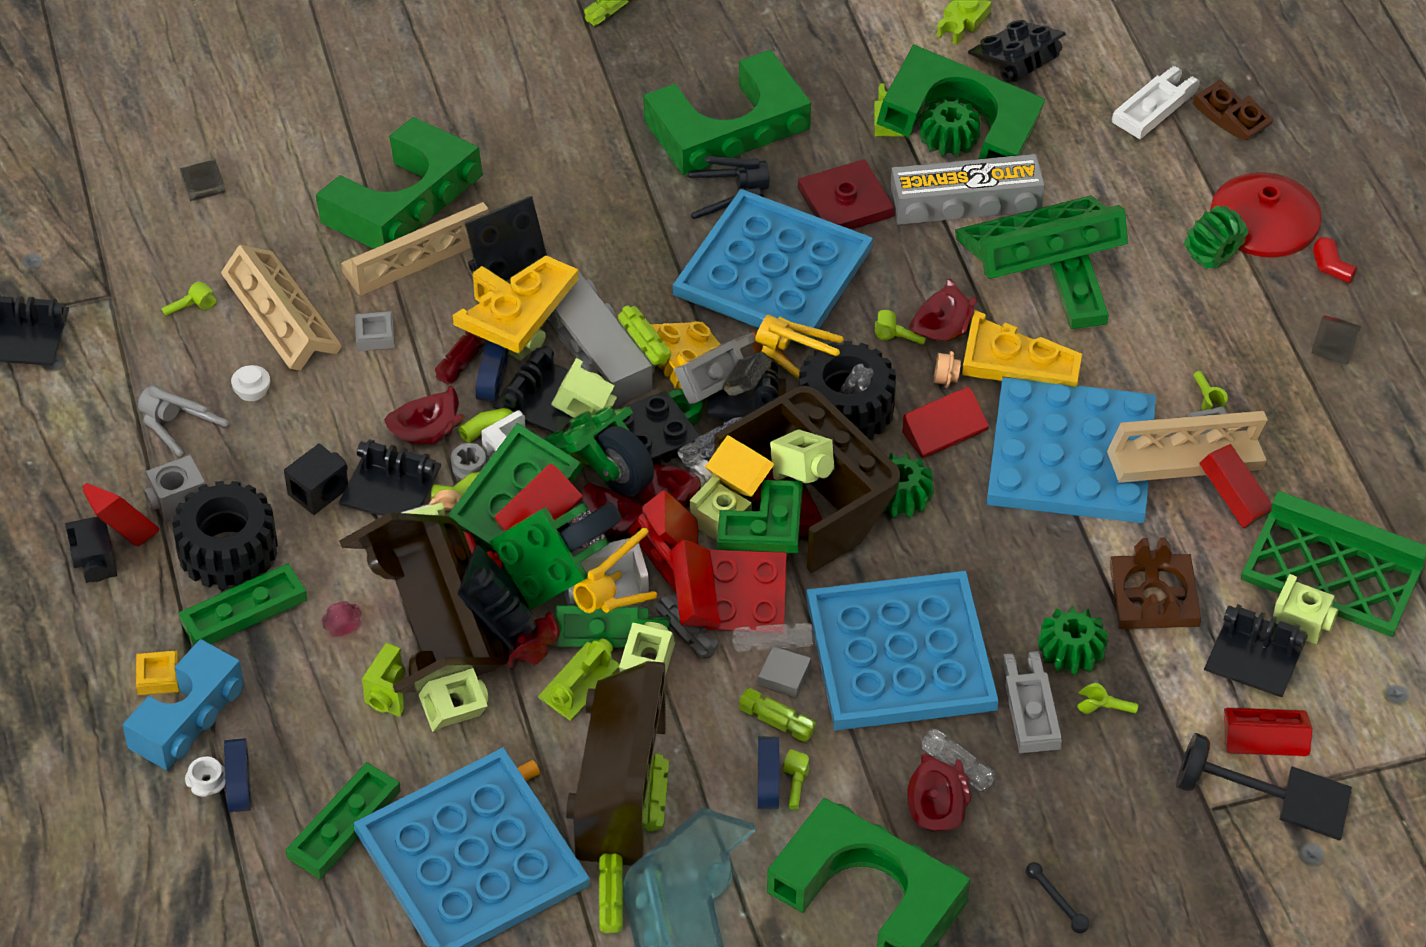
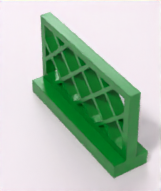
(1045, 235)
(1352, 537)

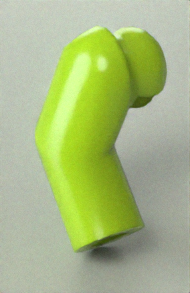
(472, 429)

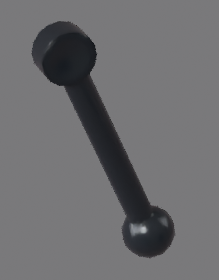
(1079, 921)

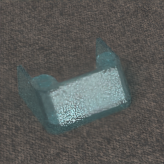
(675, 883)

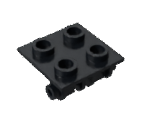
(1020, 48)
(506, 239)
(31, 330)
(534, 391)
(728, 407)
(660, 426)
(389, 479)
(495, 598)
(1256, 650)

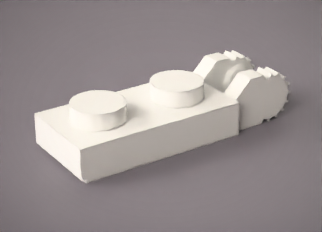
(1154, 102)

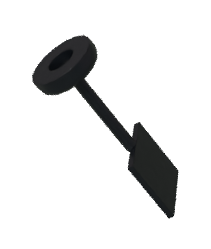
(1308, 798)

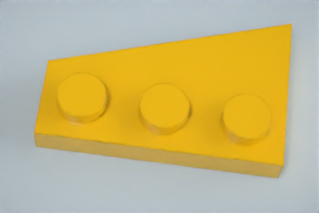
(521, 307)
(1002, 352)

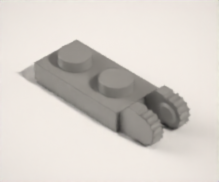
(709, 371)
(1031, 705)

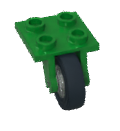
(613, 453)
(542, 557)

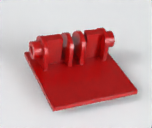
(749, 588)

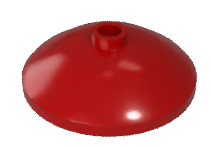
(1276, 211)

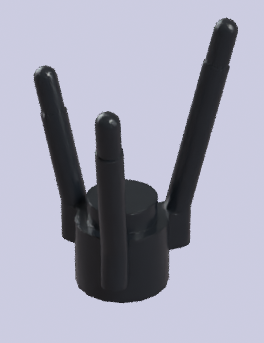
(749, 174)

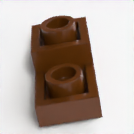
(1228, 111)

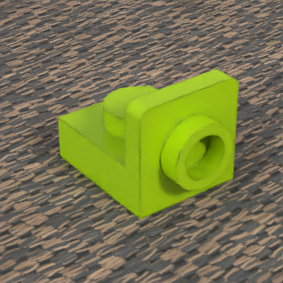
(379, 681)

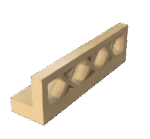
(411, 252)
(278, 306)
(1179, 455)

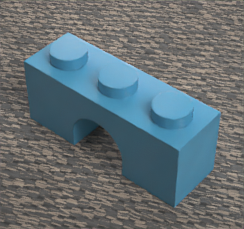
(167, 730)

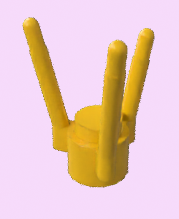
(778, 333)
(599, 588)

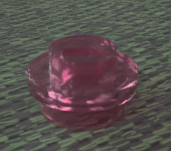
(342, 618)

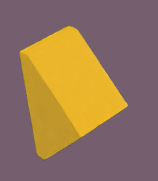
(738, 467)

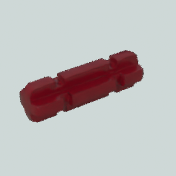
(458, 357)

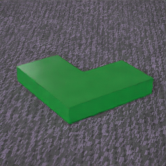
(768, 530)

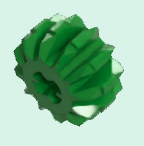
(950, 127)
(1216, 237)
(914, 487)
(1073, 640)

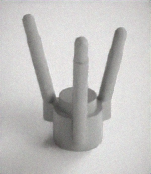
(163, 406)

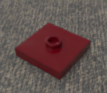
(846, 195)

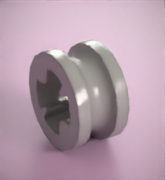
(464, 453)

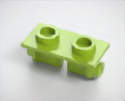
(569, 688)

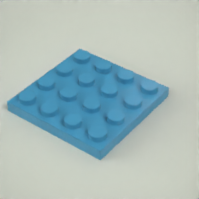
(772, 263)
(1055, 450)
(901, 650)
(471, 854)

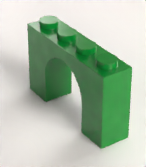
(930, 77)
(691, 137)
(378, 217)
(840, 840)

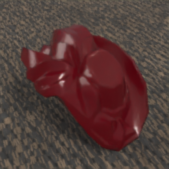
(944, 314)
(426, 418)
(676, 481)
(629, 510)
(535, 645)
(938, 794)

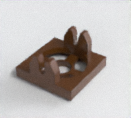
(1155, 613)

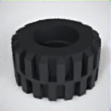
(867, 409)
(218, 511)

